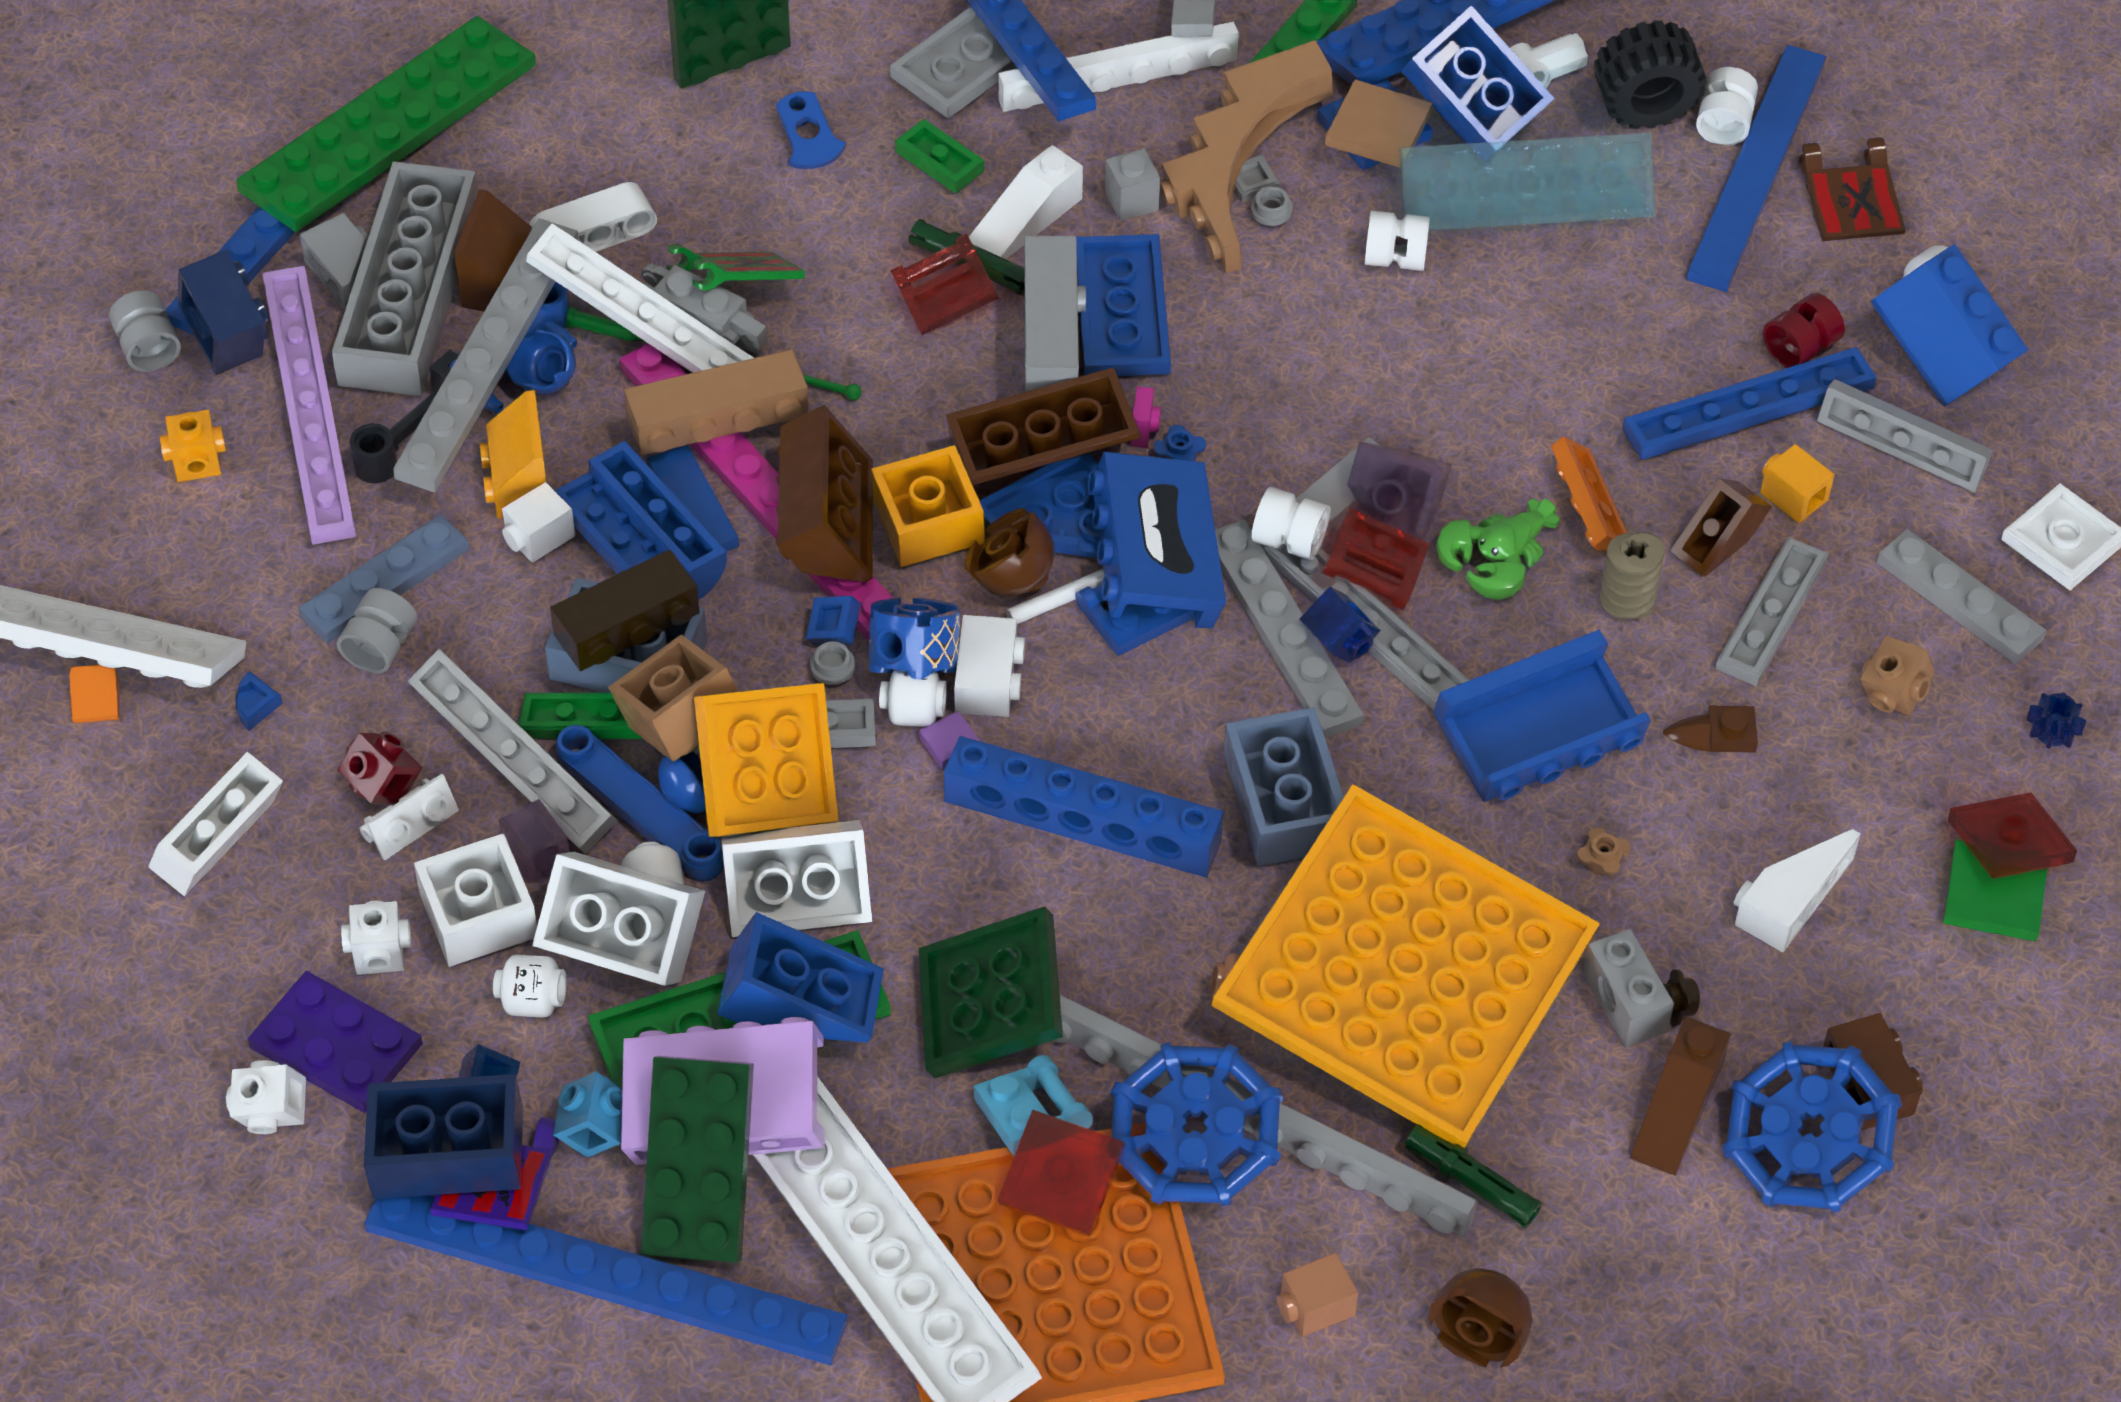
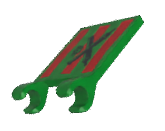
(735, 266)

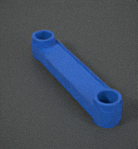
(638, 801)

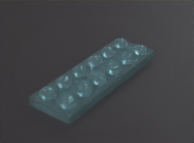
(1529, 181)

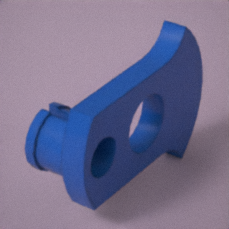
(808, 152)

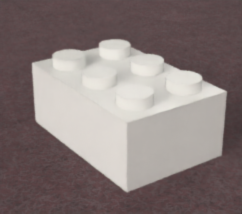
(618, 918)

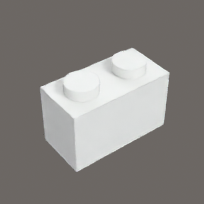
(986, 666)

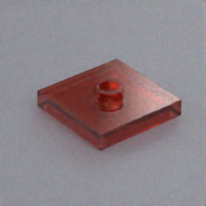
(2012, 835)
(1061, 1173)

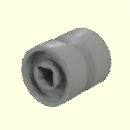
(144, 331)
(377, 630)

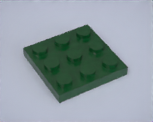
(724, 35)
(990, 992)

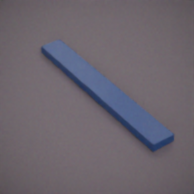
(1756, 168)

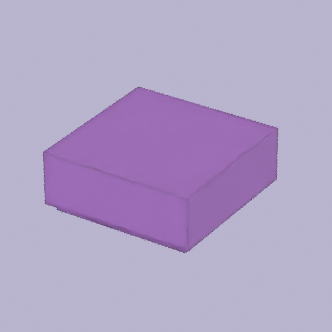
(943, 735)

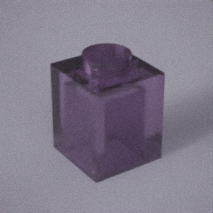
(534, 839)

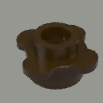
(1684, 994)

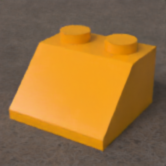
(513, 453)

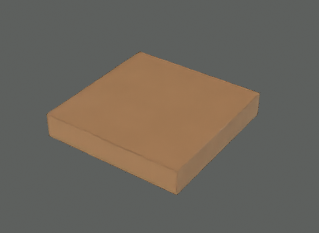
(1377, 123)

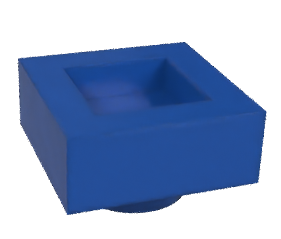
(833, 620)

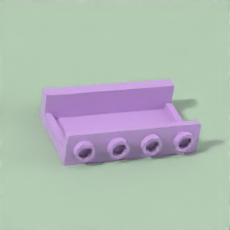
(782, 1080)

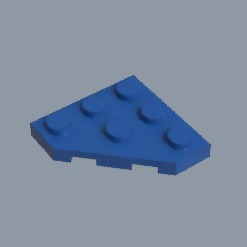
(1058, 498)

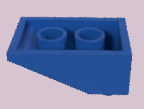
(790, 974)

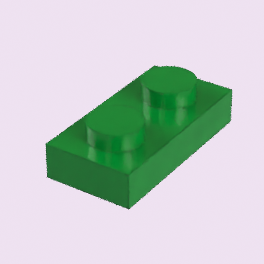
(939, 156)

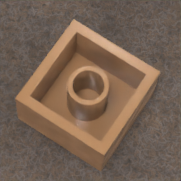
(661, 693)

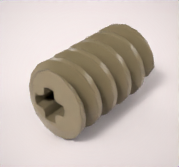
(1632, 575)

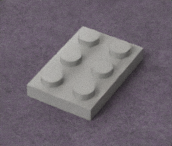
(953, 64)

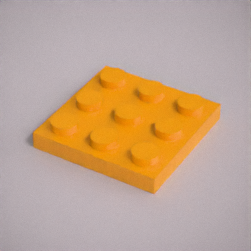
(766, 759)

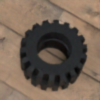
(1650, 74)

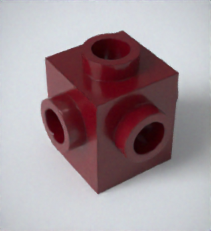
(379, 767)

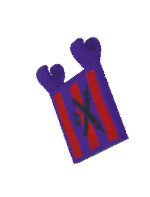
(506, 1207)

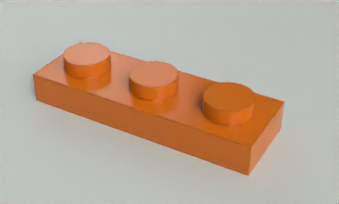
(1589, 492)

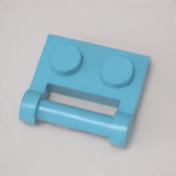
(1010, 1100)

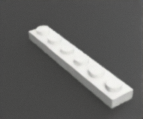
(1132, 64)
(631, 303)

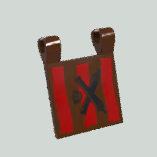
(1853, 199)

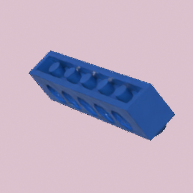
(1083, 806)

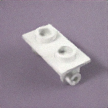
(410, 817)

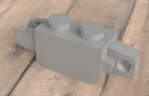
(715, 308)

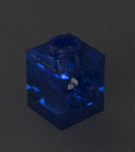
(1340, 625)

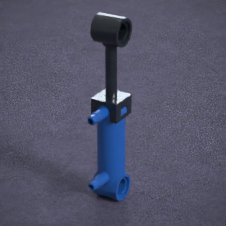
(376, 446)

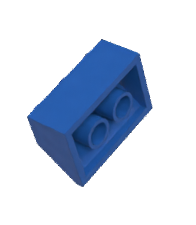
(1949, 325)

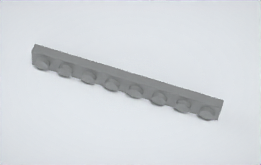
(477, 369)

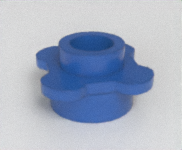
(1179, 436)

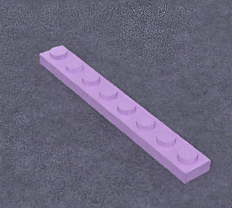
(308, 406)

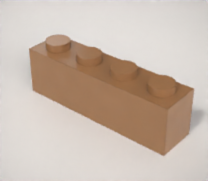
(716, 402)

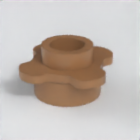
(1603, 862)

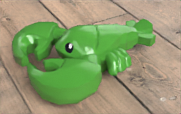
(1501, 542)

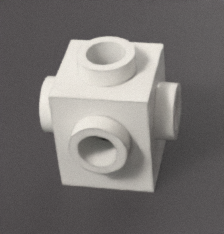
(376, 937)
(266, 1096)

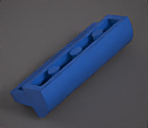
(635, 516)

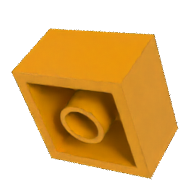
(927, 506)

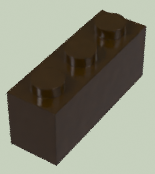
(625, 610)

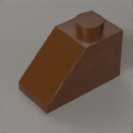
(1720, 526)

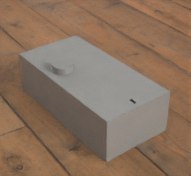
(1051, 310)

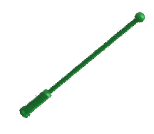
(613, 329)

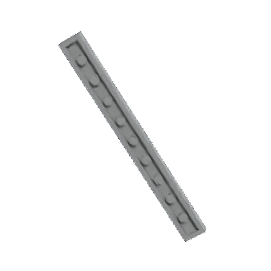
(1310, 1140)

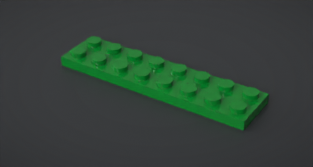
(385, 123)

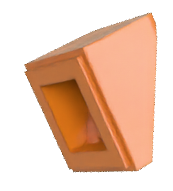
(94, 693)

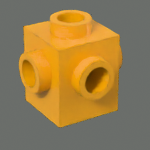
(193, 445)

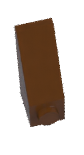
(1681, 1095)

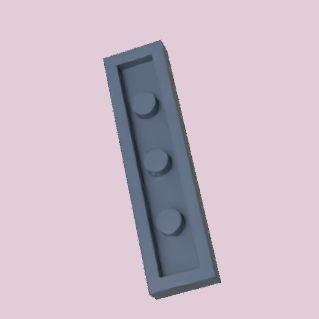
(393, 569)

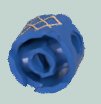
(914, 637)

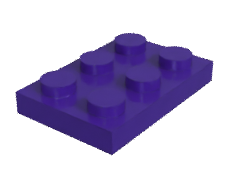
(334, 1040)

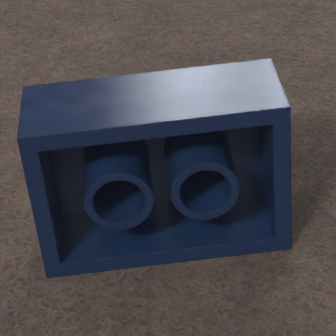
(443, 1136)

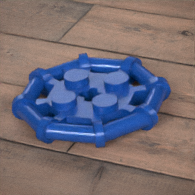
(1196, 1097)
(1812, 1098)

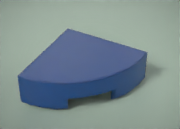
(255, 700)

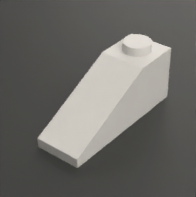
(1030, 203)
(1792, 889)

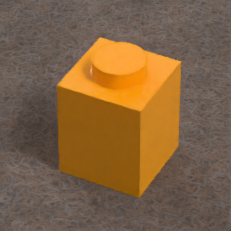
(1796, 483)

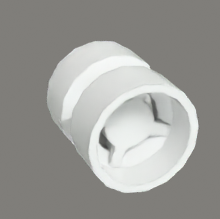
(1727, 106)
(1382, 237)
(1291, 523)

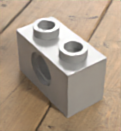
(1627, 988)

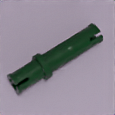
(998, 269)
(1458, 1165)

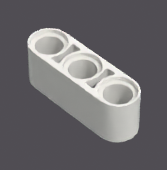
(605, 216)

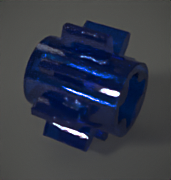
(2056, 720)

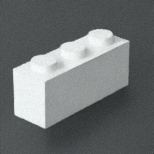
(215, 824)

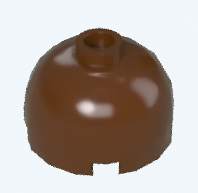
(1013, 556)
(1482, 1317)

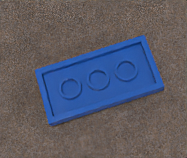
(1124, 305)

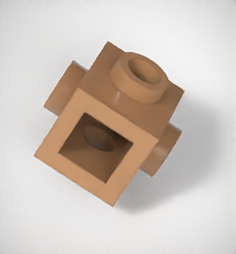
(1897, 676)

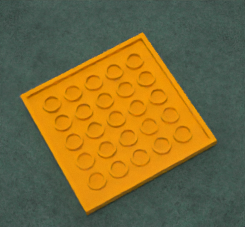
(1406, 966)

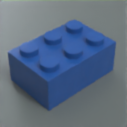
(1477, 81)

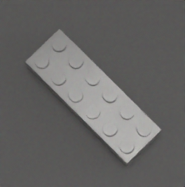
(404, 280)

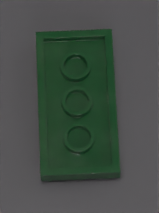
(697, 1158)

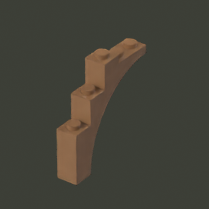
(1254, 104)

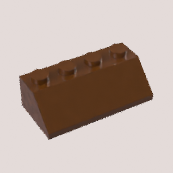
(1042, 426)
(825, 498)

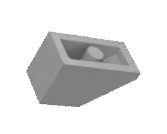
(334, 254)

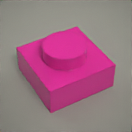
(1146, 416)

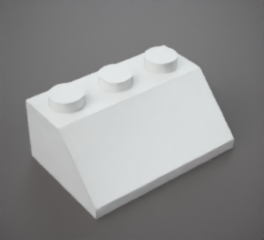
(798, 876)

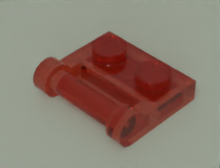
(948, 294)
(1380, 548)

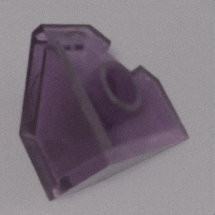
(1398, 487)

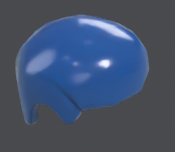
(542, 363)
(683, 782)

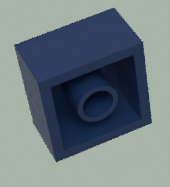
(222, 311)

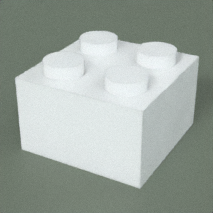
(476, 899)

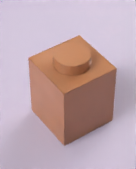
(1317, 1295)

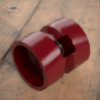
(1804, 330)

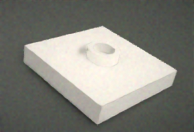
(2064, 536)

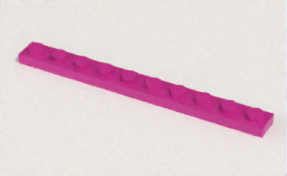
(748, 478)

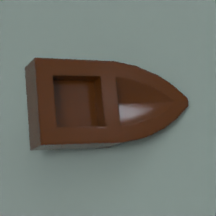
(1718, 730)

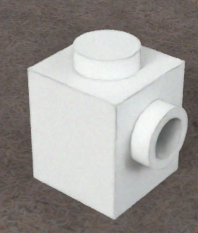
(538, 522)

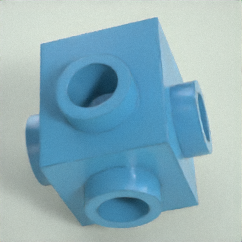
(590, 1114)

